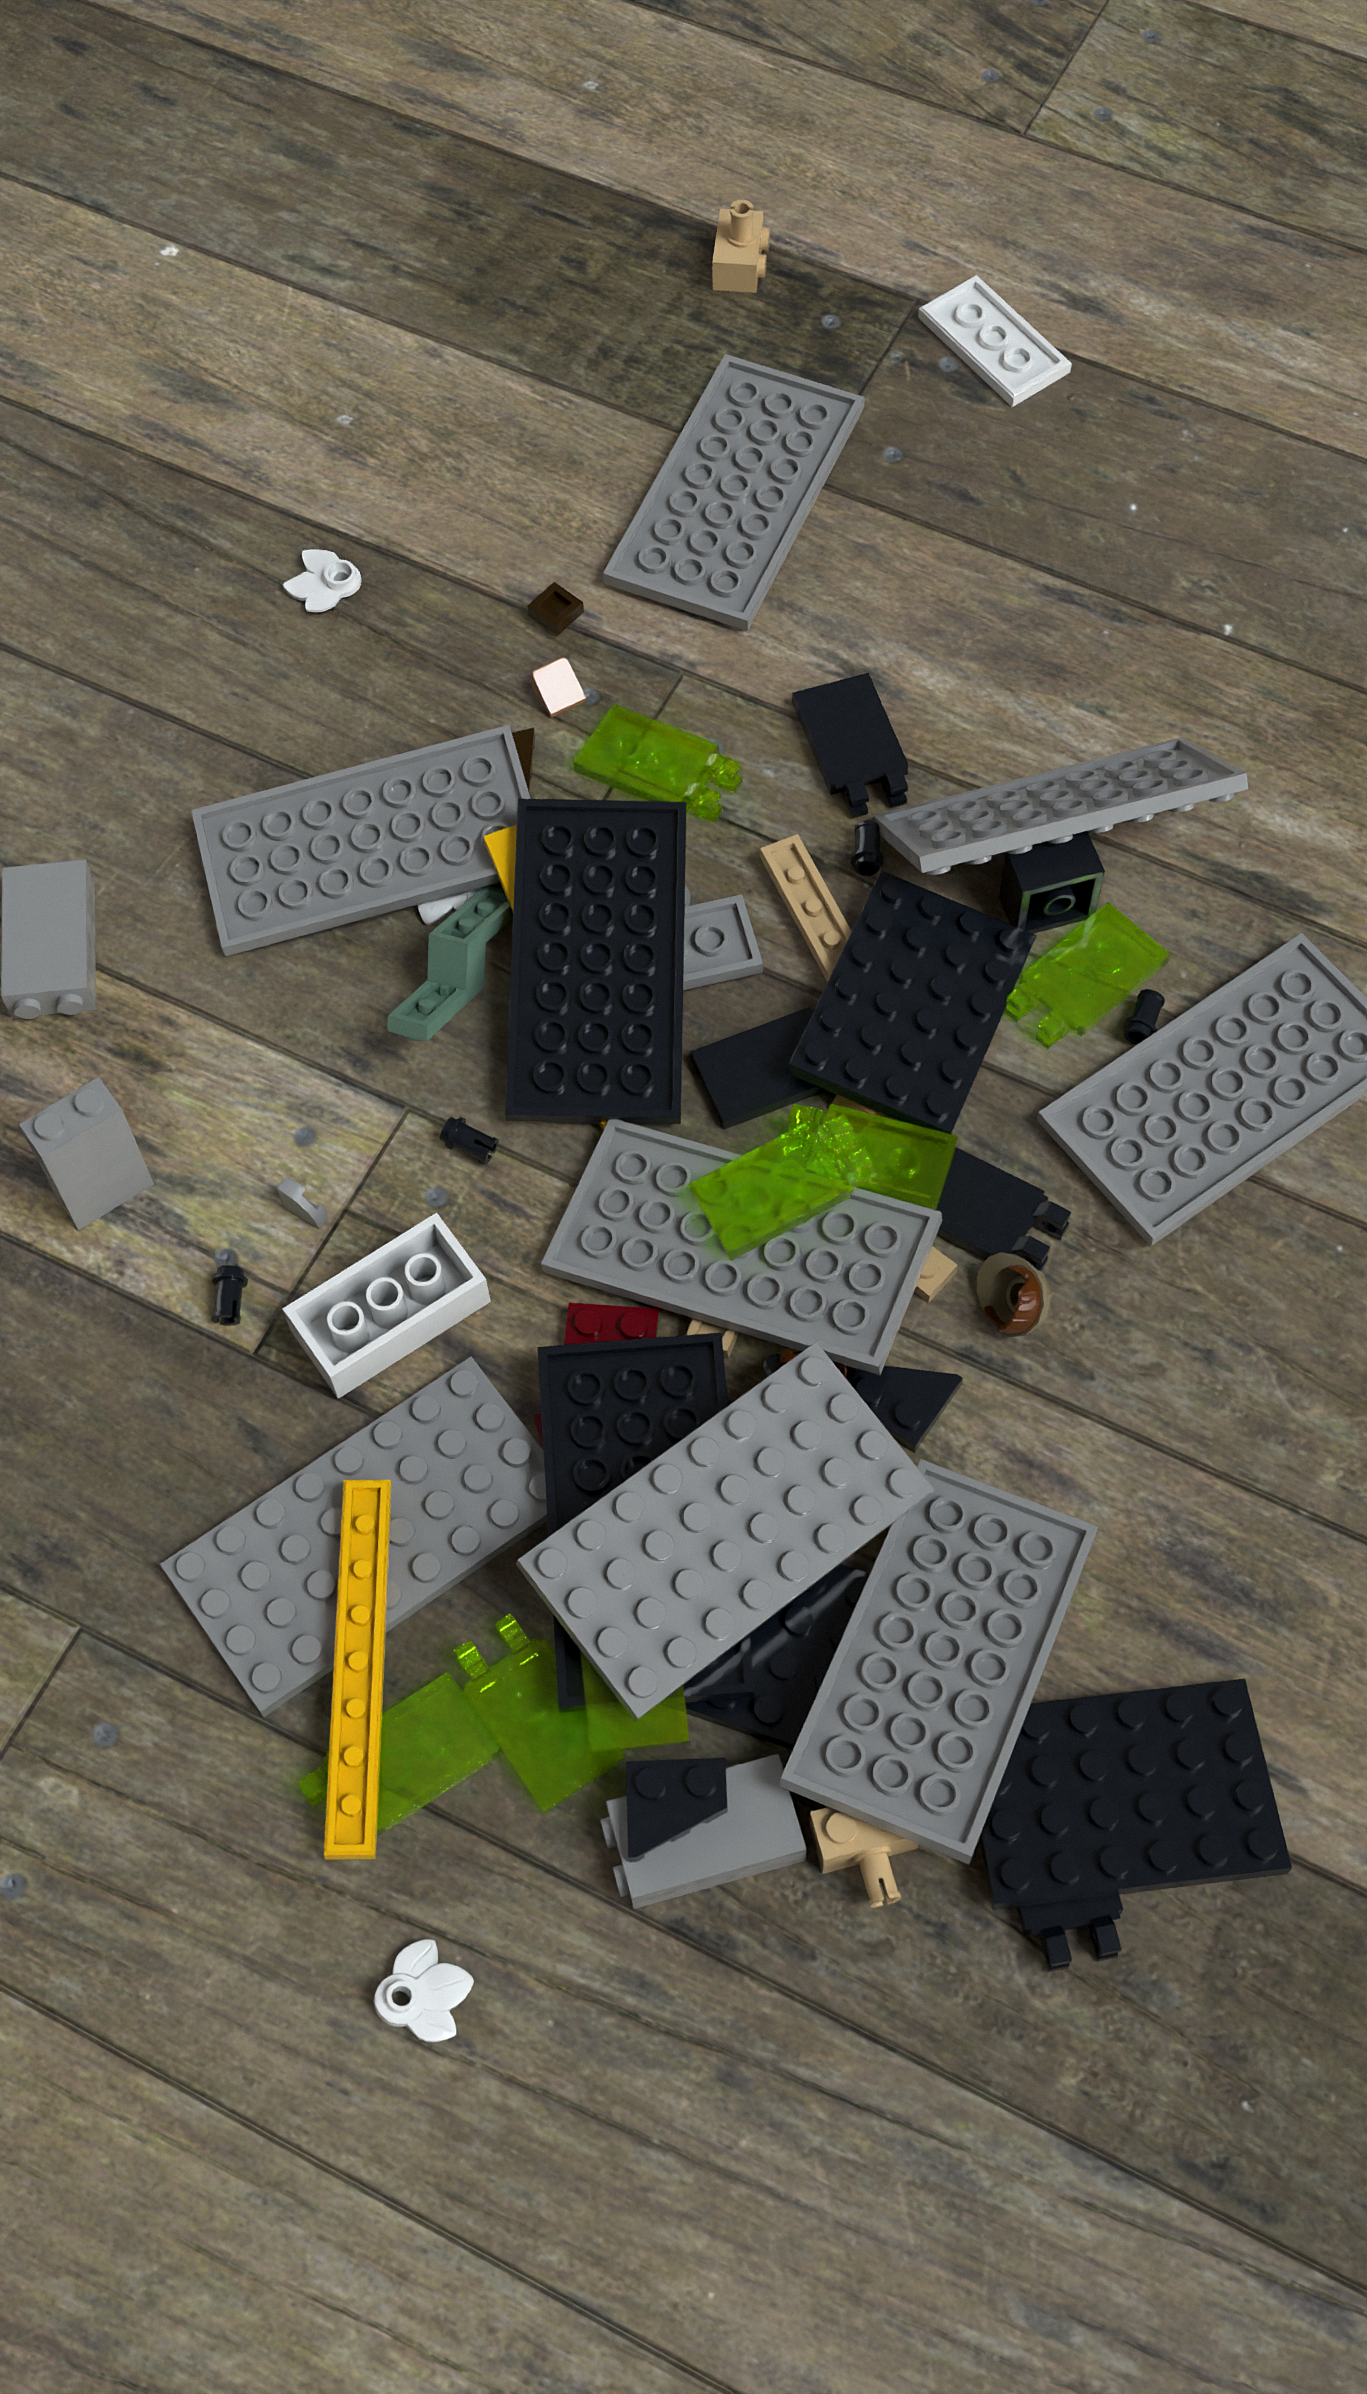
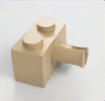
(739, 248)
(848, 1842)

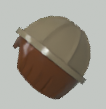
(1013, 1294)

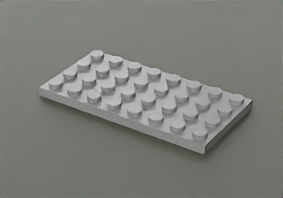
(734, 492)
(1059, 804)
(358, 840)
(1218, 1090)
(823, 1282)
(461, 1495)
(724, 1530)
(941, 1663)

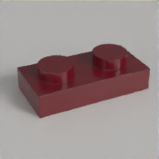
(609, 1323)

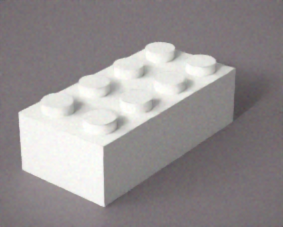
(387, 1305)

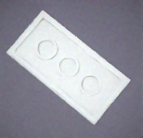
(994, 340)

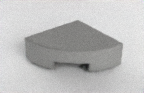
(292, 1201)

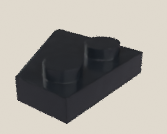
(906, 1400)
(671, 1799)

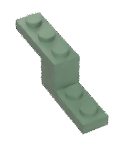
(454, 965)

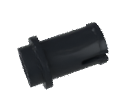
(867, 855)
(1143, 1017)
(468, 1139)
(228, 1294)

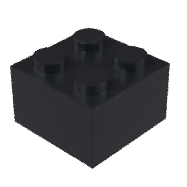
(1052, 884)

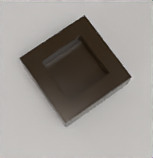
(555, 608)

